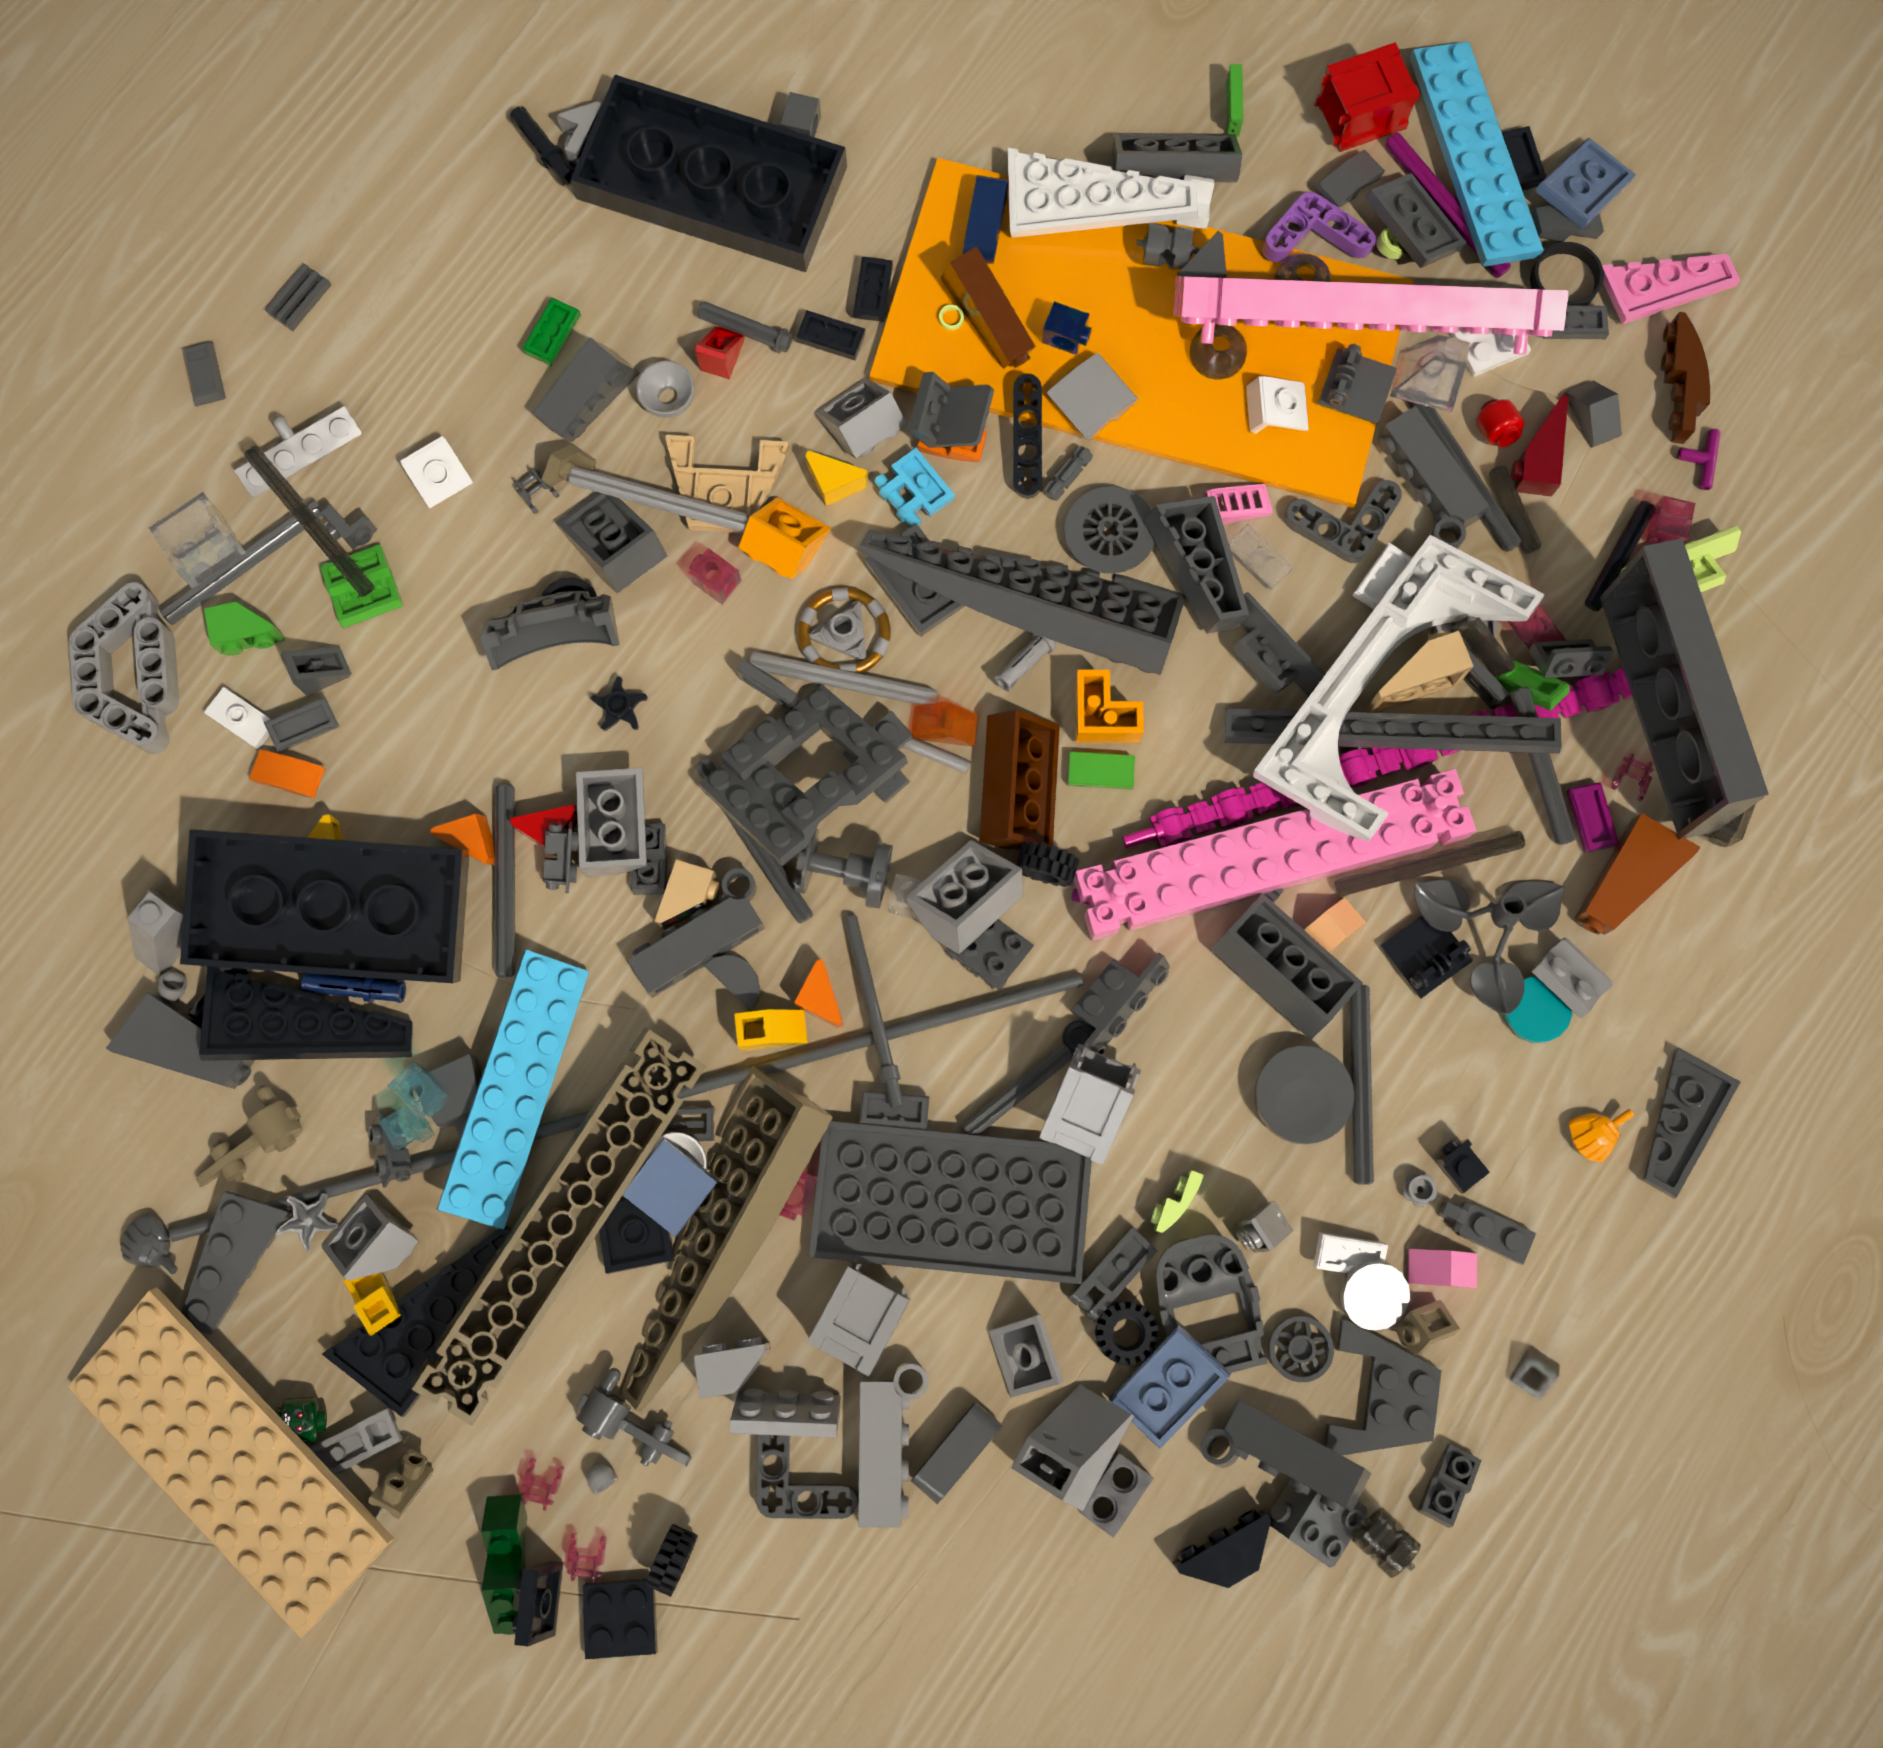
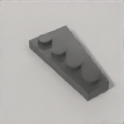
(1688, 1115)
(230, 1255)

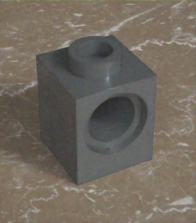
(801, 114)

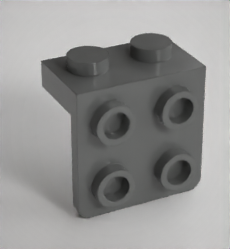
(949, 414)
(1315, 1525)

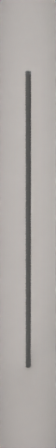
(701, 1086)

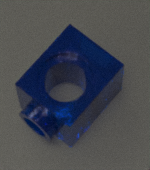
(1066, 328)

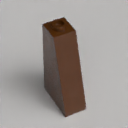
(988, 308)

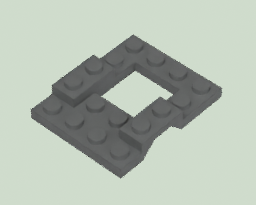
(769, 803)

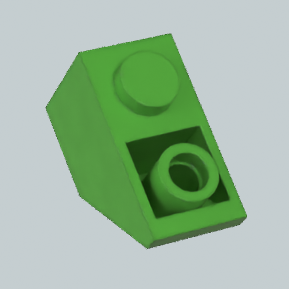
(237, 628)

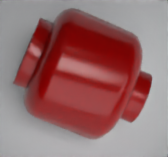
(1500, 422)

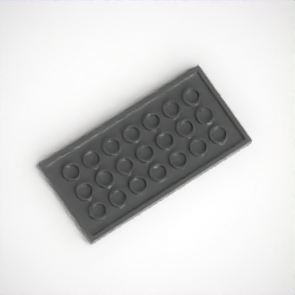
(951, 1202)

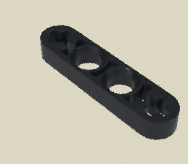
(1027, 436)

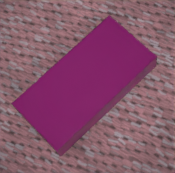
(1592, 817)

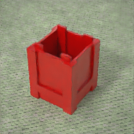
(1367, 97)

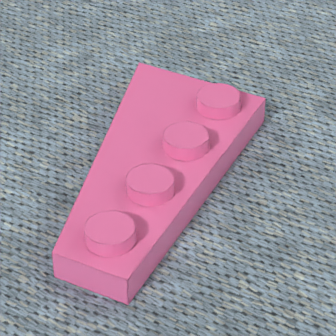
(1656, 287)

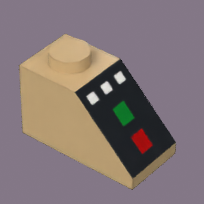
(686, 893)

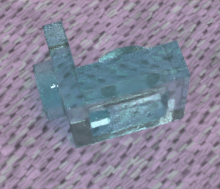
(404, 1127)

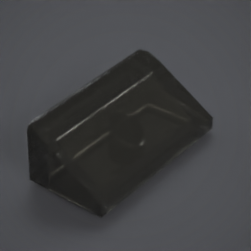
(1484, 645)

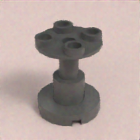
(857, 870)

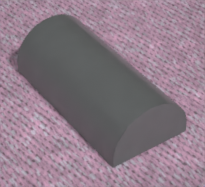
(1178, 155)

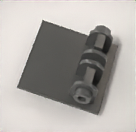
(1357, 385)
(994, 954)

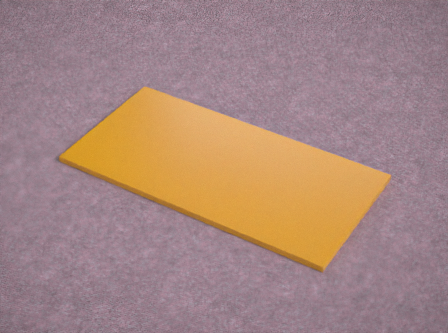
(1135, 332)

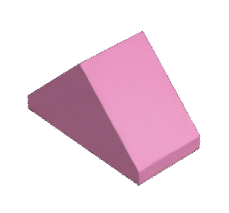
(1442, 1268)

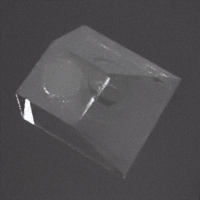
(1431, 372)

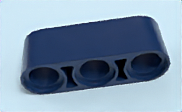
(986, 216)

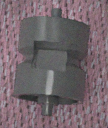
(1167, 246)

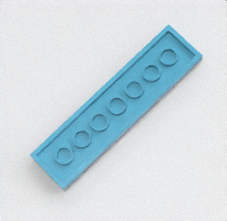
(1476, 154)
(513, 1090)

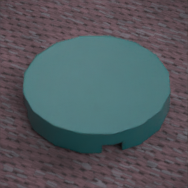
(1540, 1014)

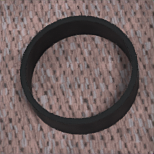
(1579, 251)

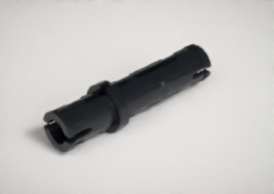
(550, 155)

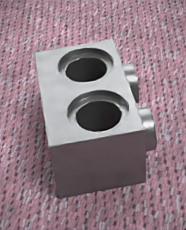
(1122, 1497)

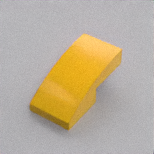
(373, 1301)

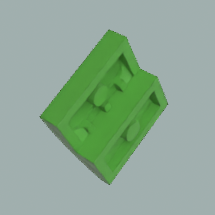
(348, 604)

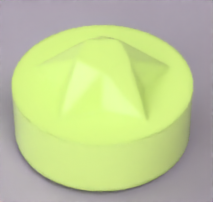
(1389, 245)

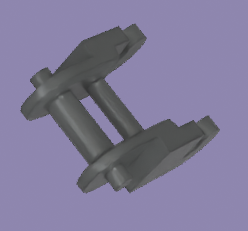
(526, 495)

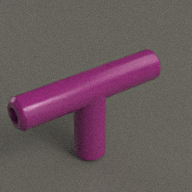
(1707, 458)

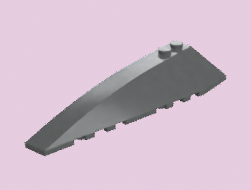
(1115, 620)

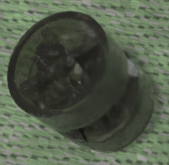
(1393, 1548)

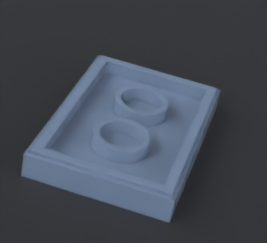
(1585, 183)
(1170, 1386)

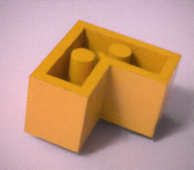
(1101, 719)

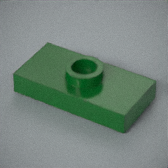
(551, 331)

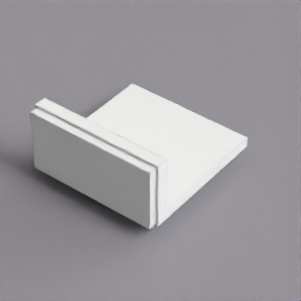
(1276, 404)
(436, 472)

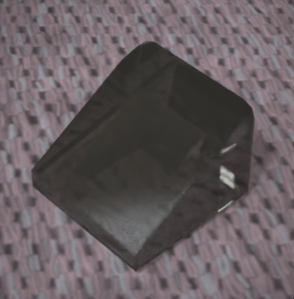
(1535, 1372)

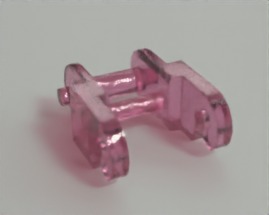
(1644, 780)
(530, 1481)
(597, 1560)

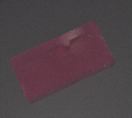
(1536, 629)

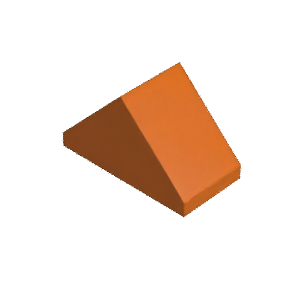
(469, 833)
(818, 997)

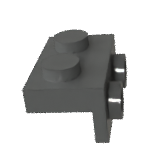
(1570, 658)

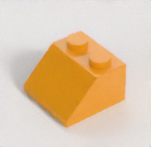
(783, 537)

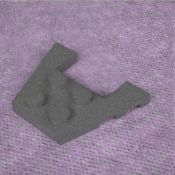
(1399, 1396)

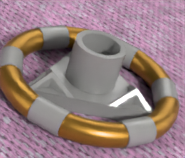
(844, 630)

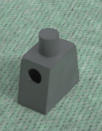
(460, 1082)

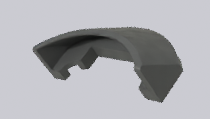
(548, 623)

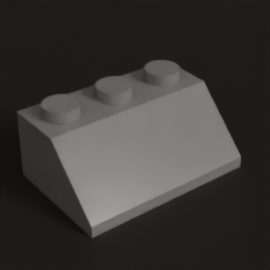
(611, 821)
(966, 895)

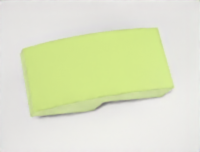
(1170, 1211)

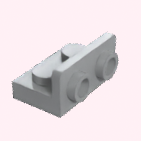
(1572, 977)

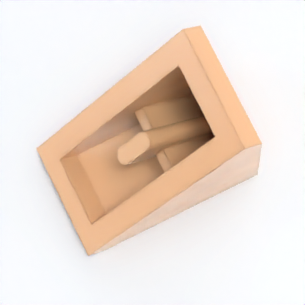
(1335, 925)

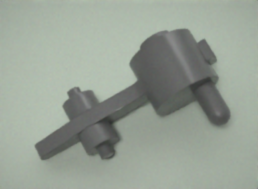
(606, 1414)

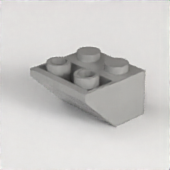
(728, 1370)

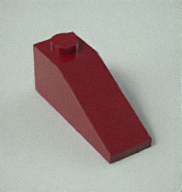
(1542, 461)

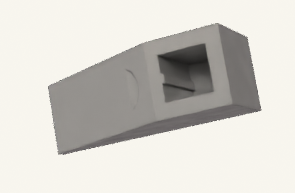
(1263, 1228)

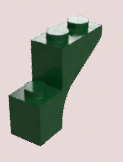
(504, 1542)

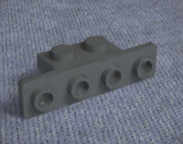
(1273, 653)
(1115, 998)

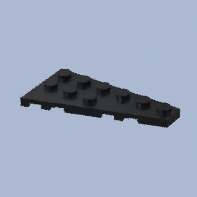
(279, 1022)
(396, 1352)

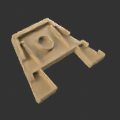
(727, 488)

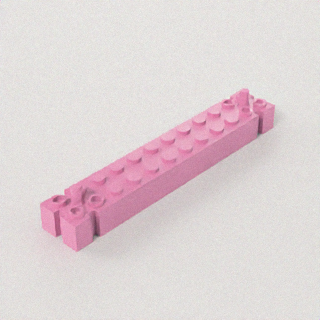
(1379, 305)
(1267, 857)

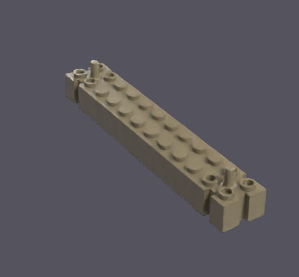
(557, 1227)

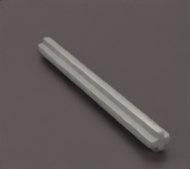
(658, 499)
(843, 679)

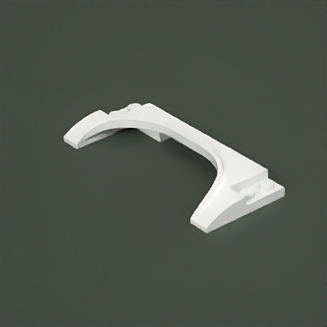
(1432, 590)

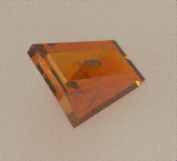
(944, 724)

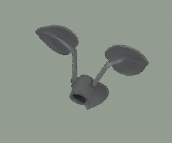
(1531, 902)

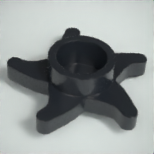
(619, 705)

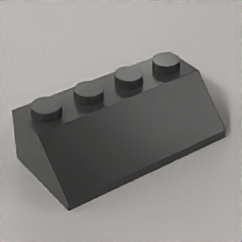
(1287, 966)

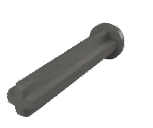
(744, 326)

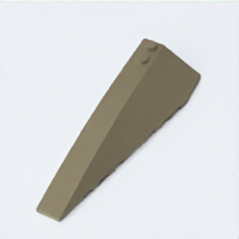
(758, 1163)

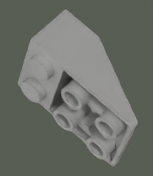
(1073, 1446)

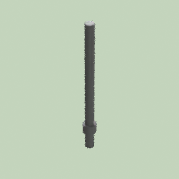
(888, 1072)

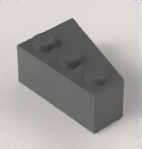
(585, 389)

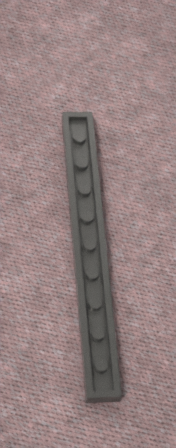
(1409, 731)

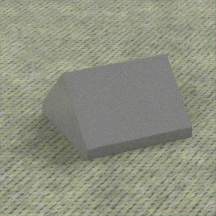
(1026, 1356)

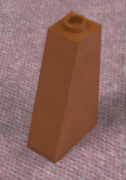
(1636, 869)

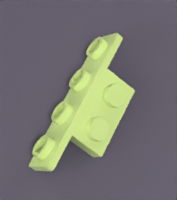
(1705, 551)

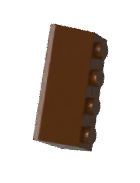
(1019, 780)

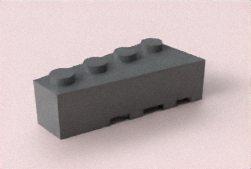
(1200, 559)

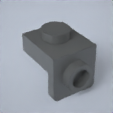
(354, 535)

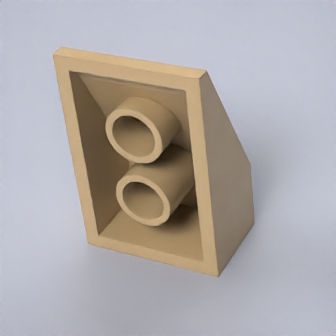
(1434, 668)

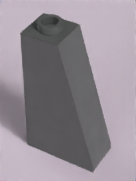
(171, 1040)

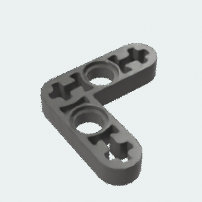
(1345, 533)
(790, 1492)

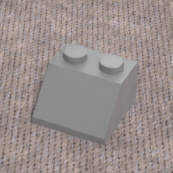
(862, 417)

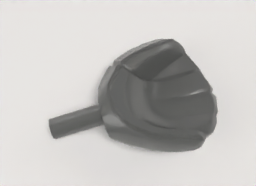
(147, 1244)

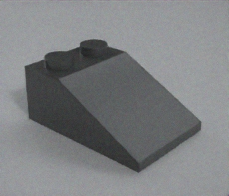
(612, 539)

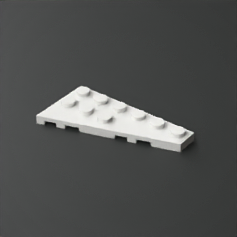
(1081, 195)

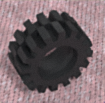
(1047, 864)
(1145, 1343)
(671, 1560)

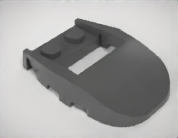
(1205, 1270)

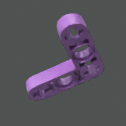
(1311, 219)

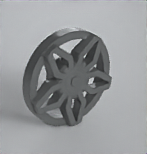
(1301, 1349)

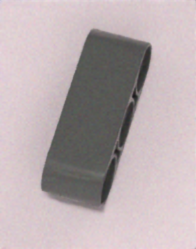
(956, 1453)

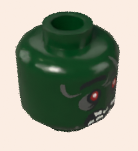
(303, 1417)

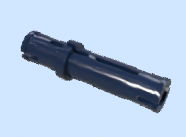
(364, 988)

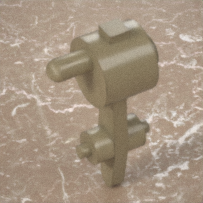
(271, 1128)

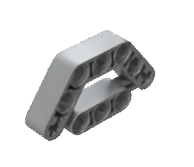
(141, 623)

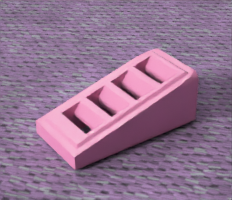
(1241, 514)

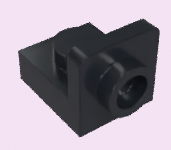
(1461, 1164)

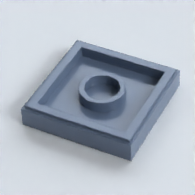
(670, 1187)

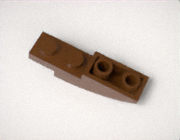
(1688, 370)

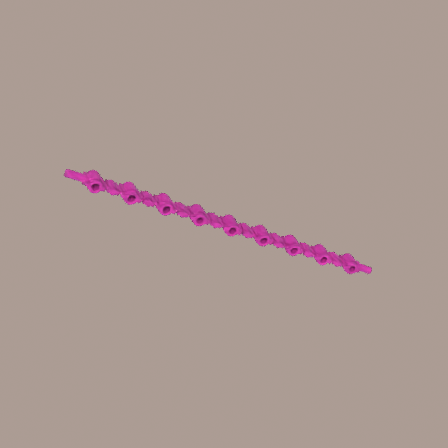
(1235, 807)

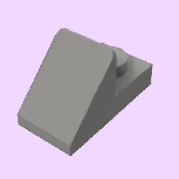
(578, 125)

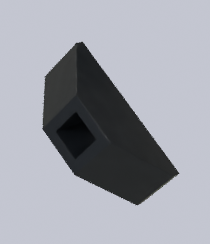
(1229, 1553)

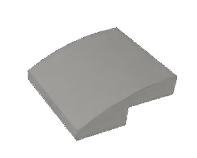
(1092, 396)

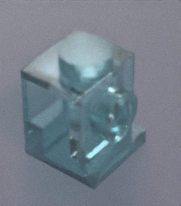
(409, 1080)

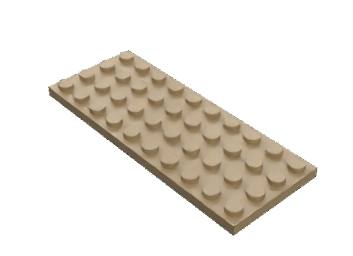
(230, 1462)

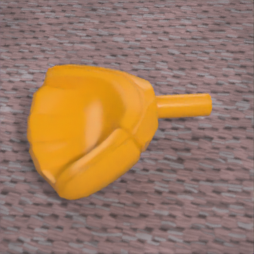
(1596, 1134)

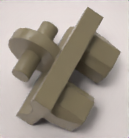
(402, 1483)

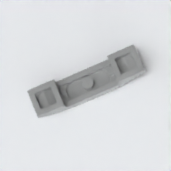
(359, 1442)

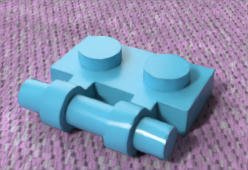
(922, 483)

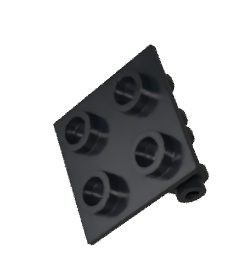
(1426, 955)

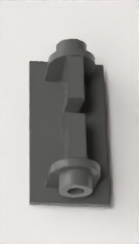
(560, 842)
(388, 1162)

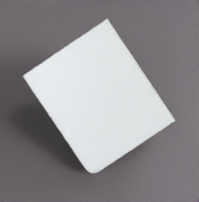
(1204, 193)

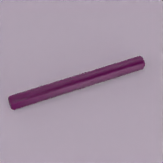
(1437, 191)

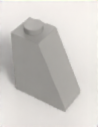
(156, 931)

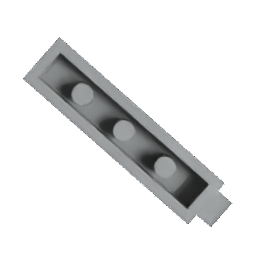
(881, 1449)

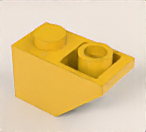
(770, 1029)

